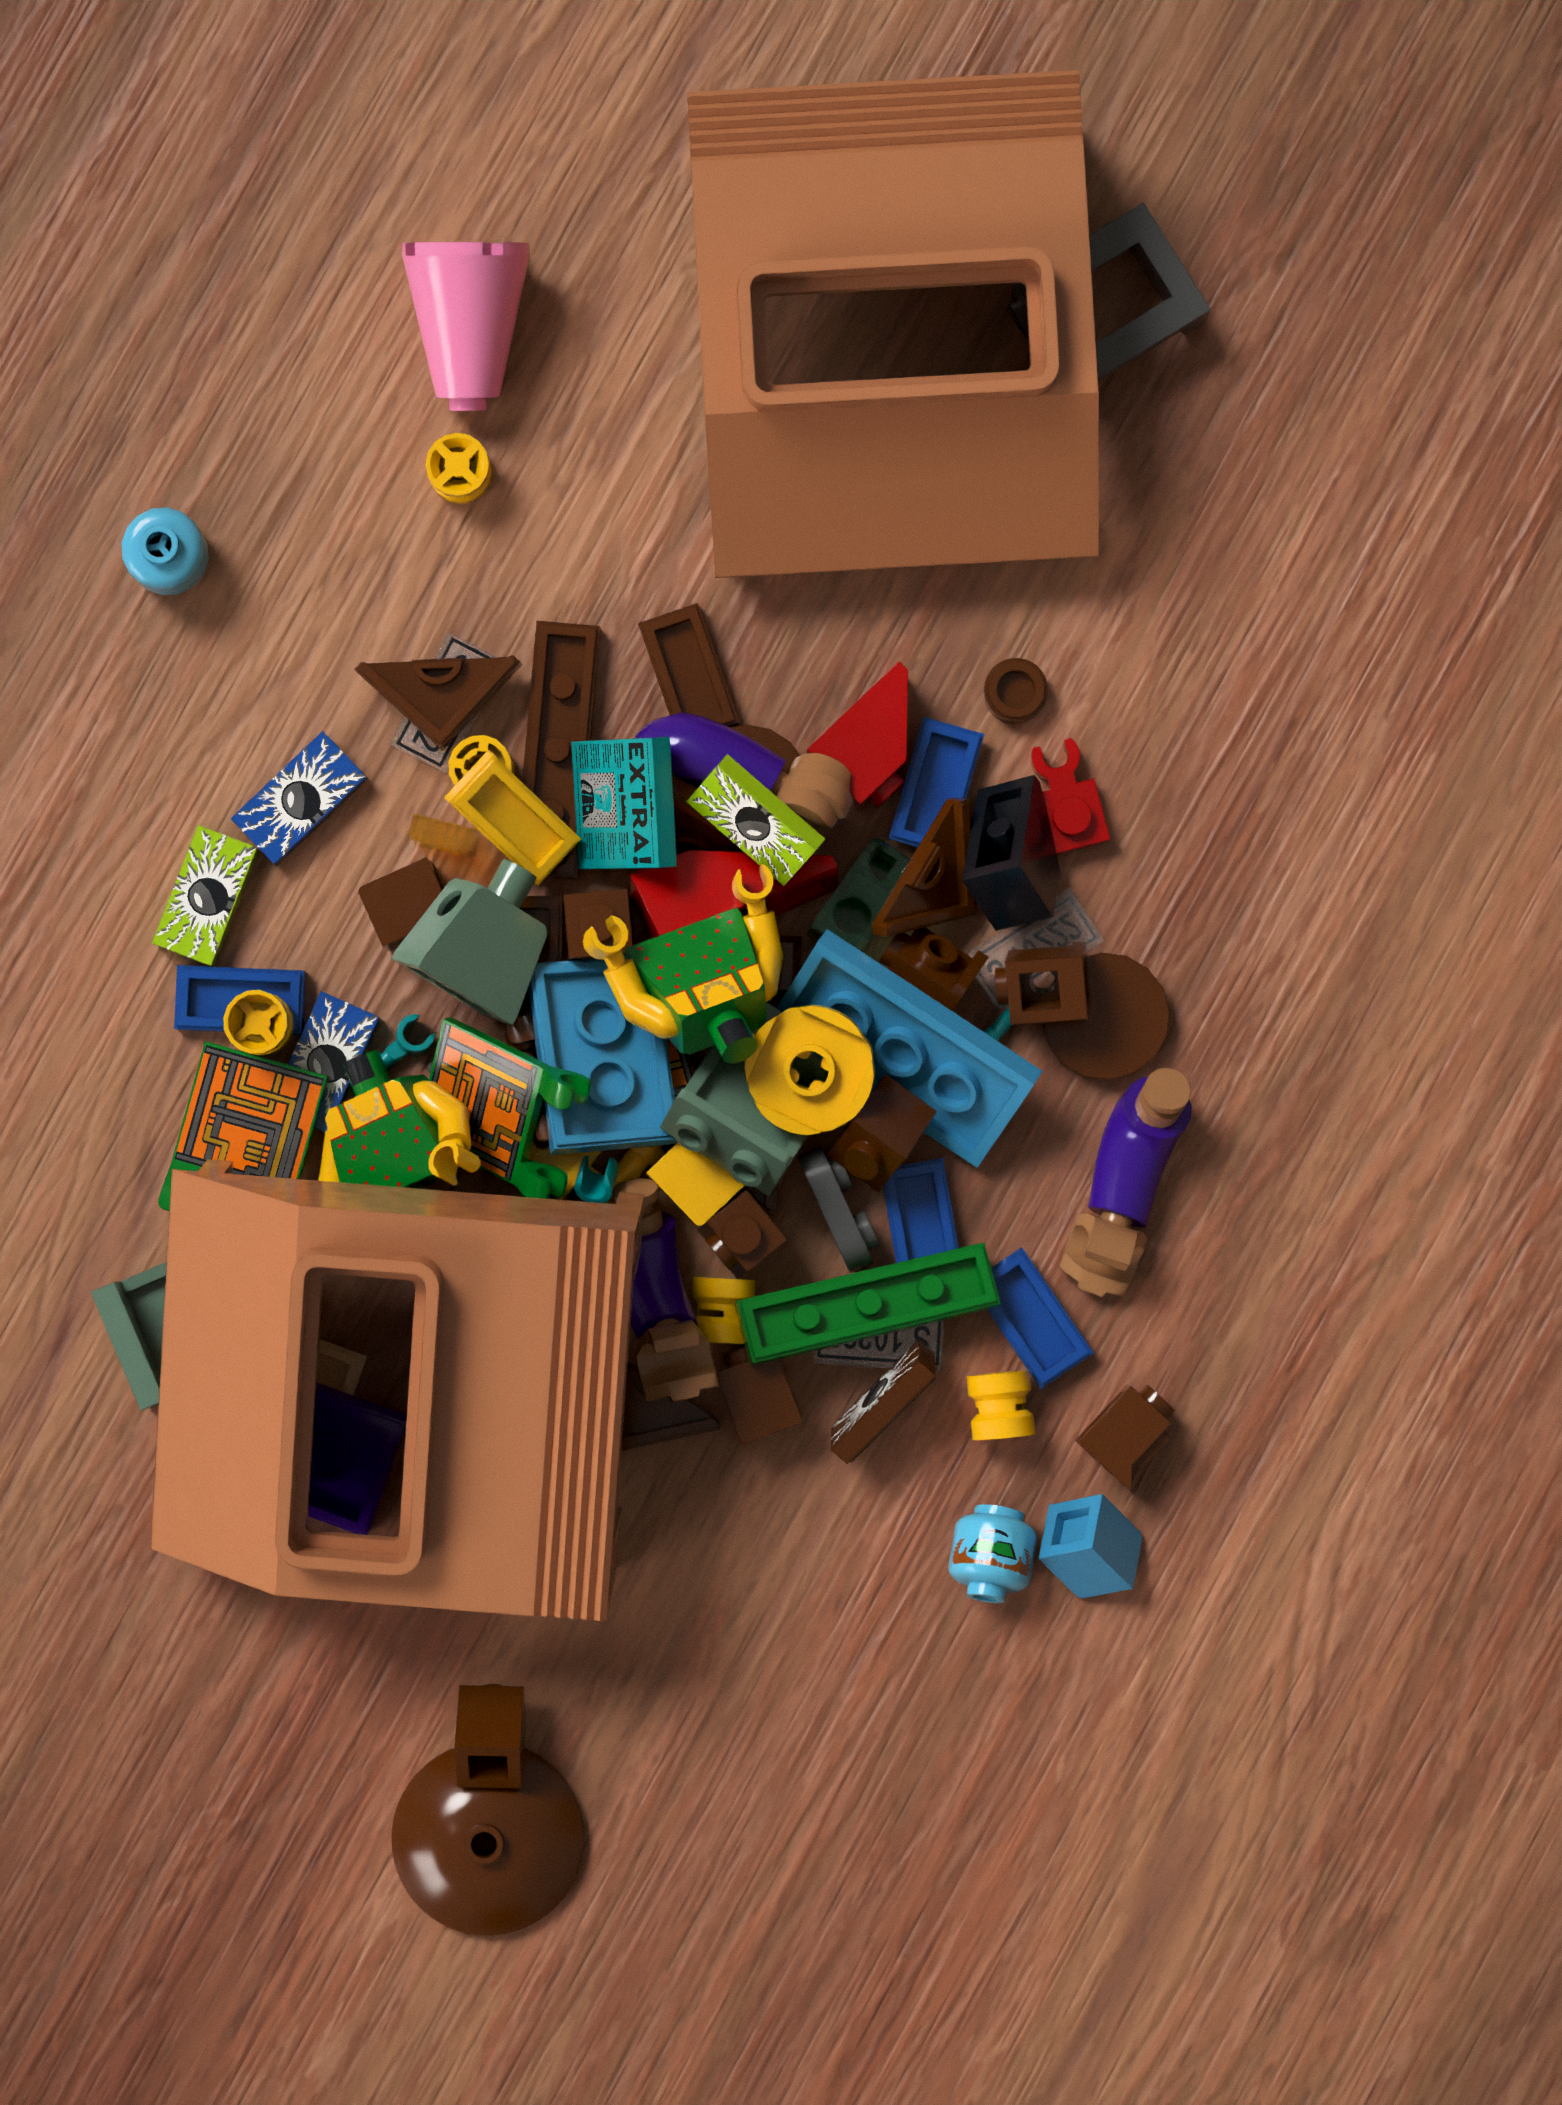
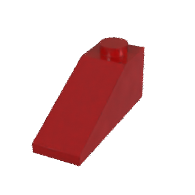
(703, 888)

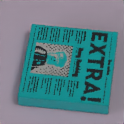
(624, 803)

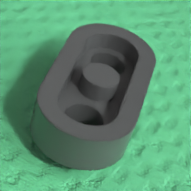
(851, 1233)

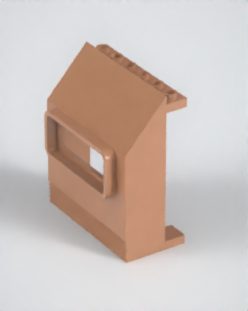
(892, 195)
(505, 1404)

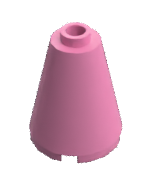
(466, 313)

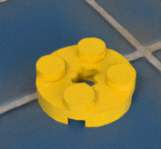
(824, 1104)

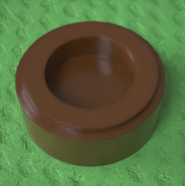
(1015, 690)

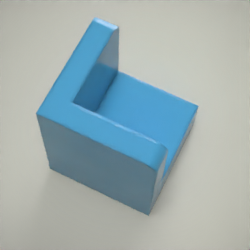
(1090, 1546)

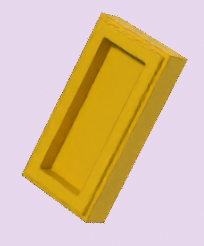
(512, 817)

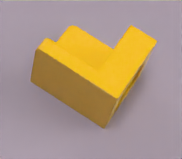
(694, 1183)

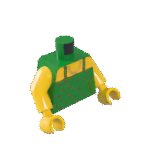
(700, 980)
(395, 1130)

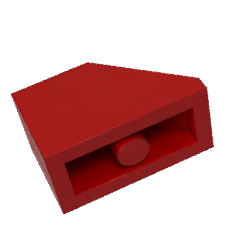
(872, 739)

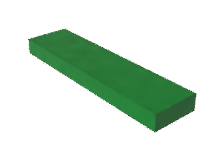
(867, 1304)

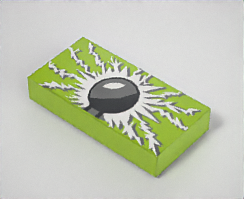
(755, 819)
(205, 896)

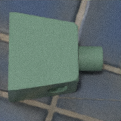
(479, 943)

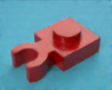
(1071, 807)

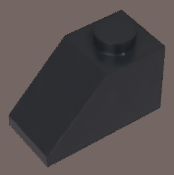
(1012, 855)

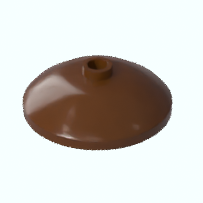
(495, 1893)

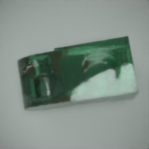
(861, 895)

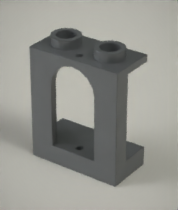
(1182, 303)

